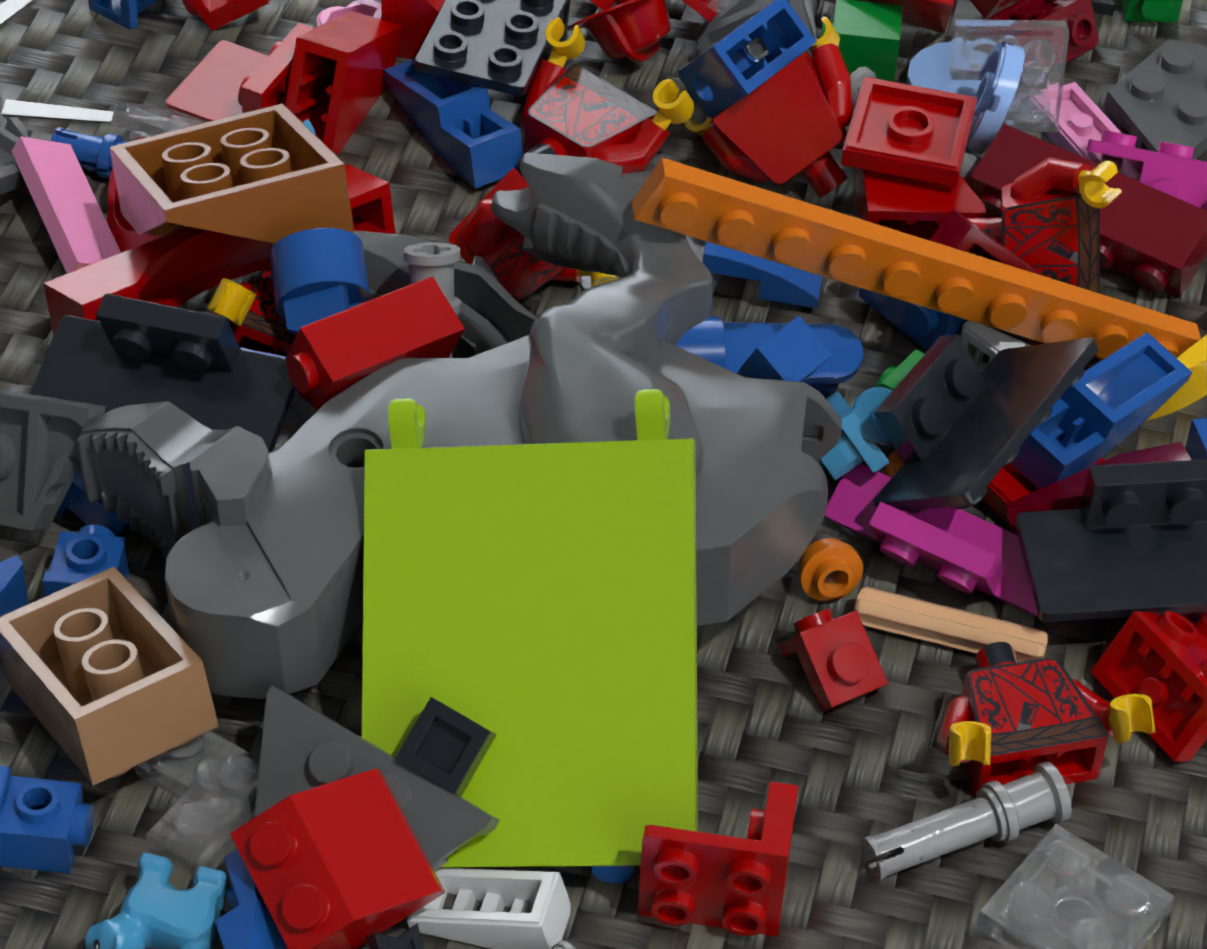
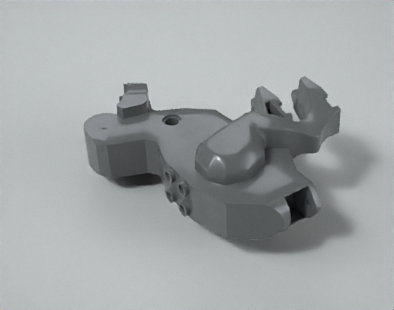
(274, 542)

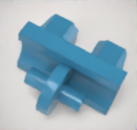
(858, 433)

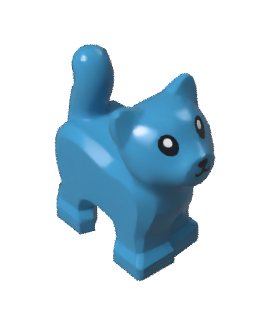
(161, 915)

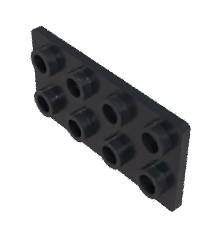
(491, 42)
(166, 354)
(967, 424)
(1125, 548)

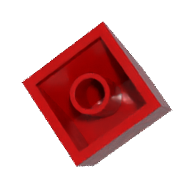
(337, 863)

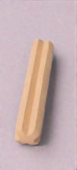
(945, 624)

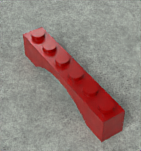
(195, 259)

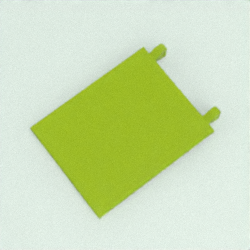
(550, 609)

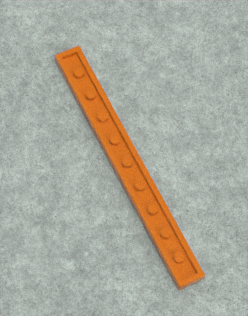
(895, 262)

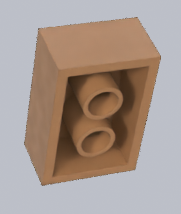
(106, 675)

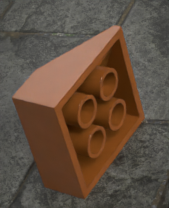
(233, 176)

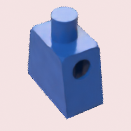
(729, 70)

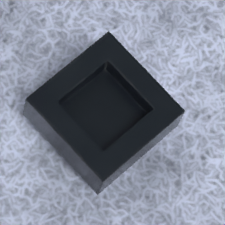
(446, 746)

